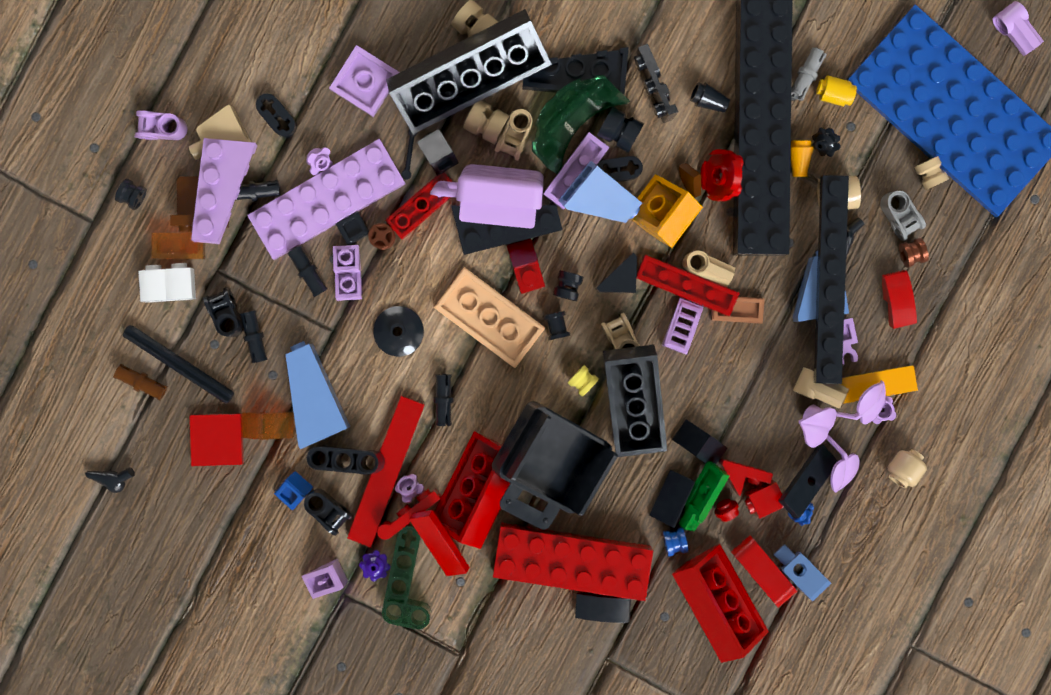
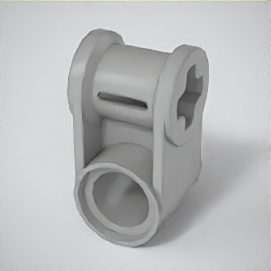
(902, 216)

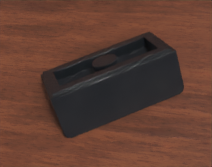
(672, 498)

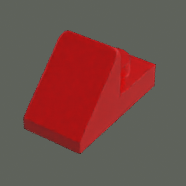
(526, 266)
(739, 472)

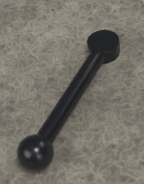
(406, 174)

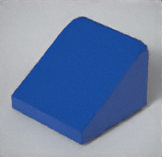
(293, 490)

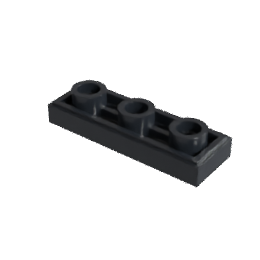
(808, 481)

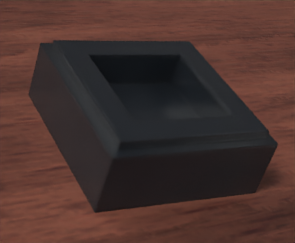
(352, 228)

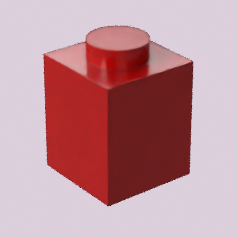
(763, 499)

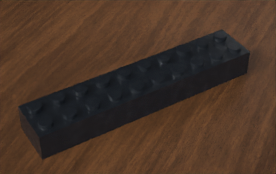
(763, 126)

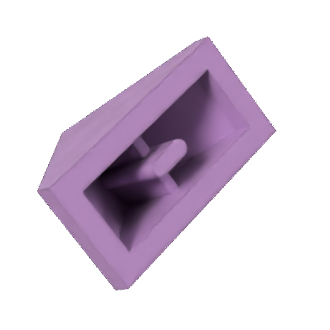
(325, 579)

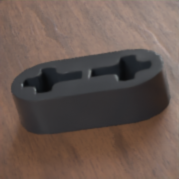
(280, 112)
(622, 162)

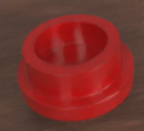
(727, 510)

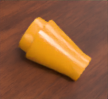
(800, 157)

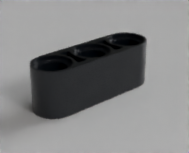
(334, 460)

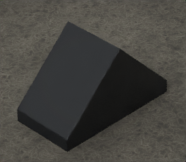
(622, 278)
(699, 443)

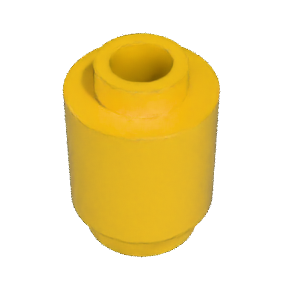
(836, 91)

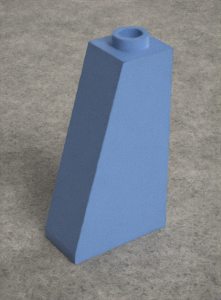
(313, 397)

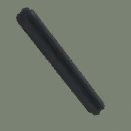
(178, 364)

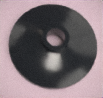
(411, 334)

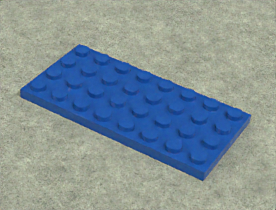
(954, 110)

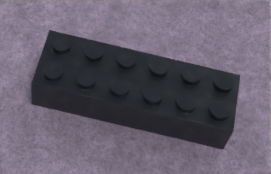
(468, 72)

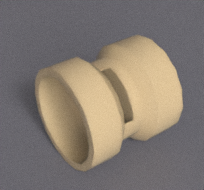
(931, 173)

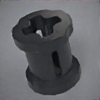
(556, 325)

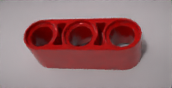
(764, 571)

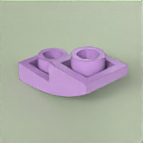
(347, 272)

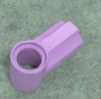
(1014, 23)

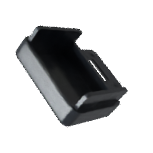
(552, 462)

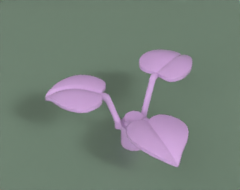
(818, 423)

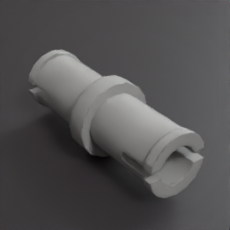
(807, 73)

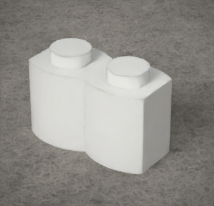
(167, 284)

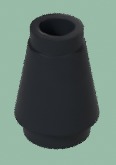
(709, 98)

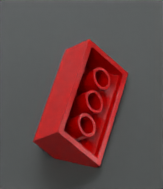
(472, 493)
(720, 604)

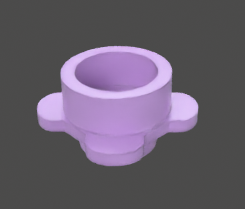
(319, 160)
(889, 411)
(407, 482)

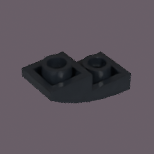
(602, 608)

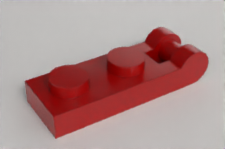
(425, 501)

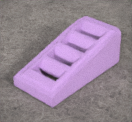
(667, 342)

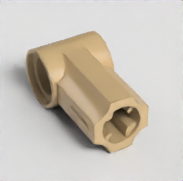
(710, 268)
(828, 393)

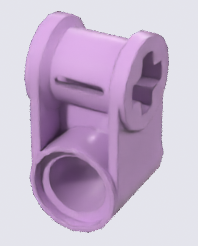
(155, 126)

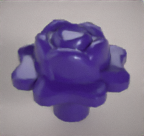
(374, 565)

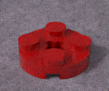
(731, 168)

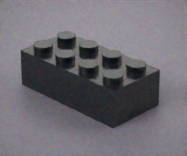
(635, 400)

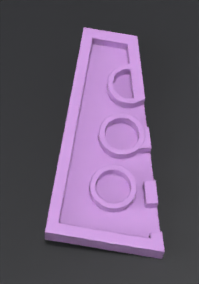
(218, 186)

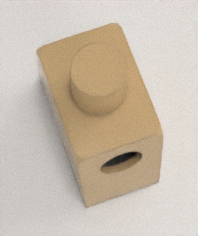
(221, 126)

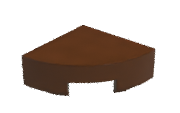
(690, 179)

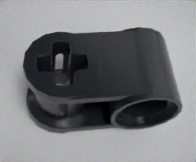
(221, 308)
(328, 512)

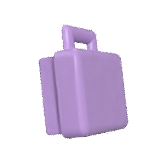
(495, 195)

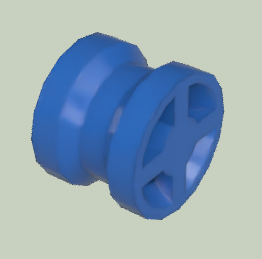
(675, 542)

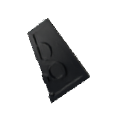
(660, 92)

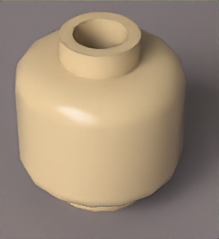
(907, 468)

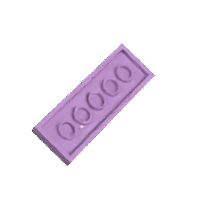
(326, 199)

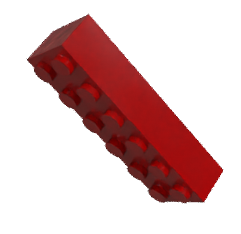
(573, 561)

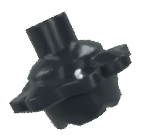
(826, 141)

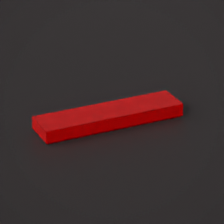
(687, 285)

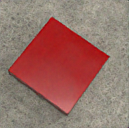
(216, 439)

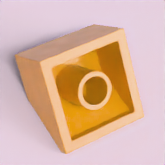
(666, 210)

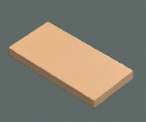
(489, 317)

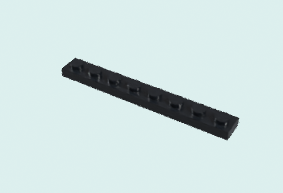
(831, 279)

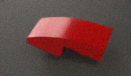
(900, 299)

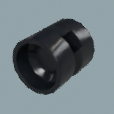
(620, 129)

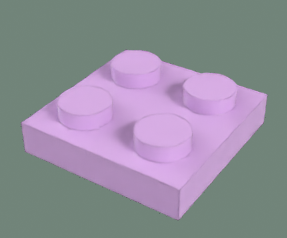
(363, 81)

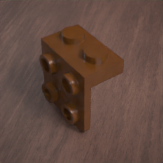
(186, 202)

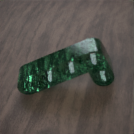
(406, 574)

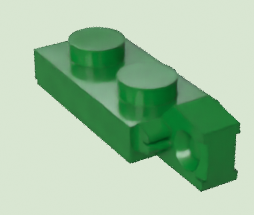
(703, 495)

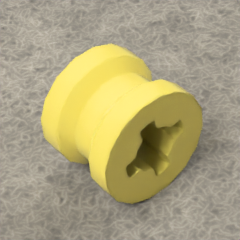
(583, 380)

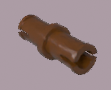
(140, 382)

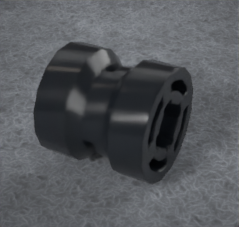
(571, 280)

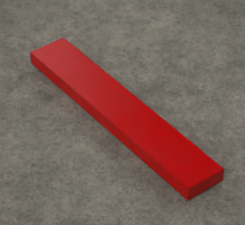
(382, 483)

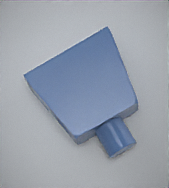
(810, 580)

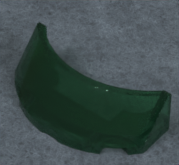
(568, 112)

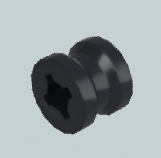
(130, 194)

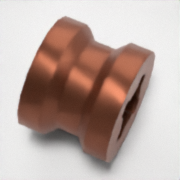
(378, 238)
(913, 252)

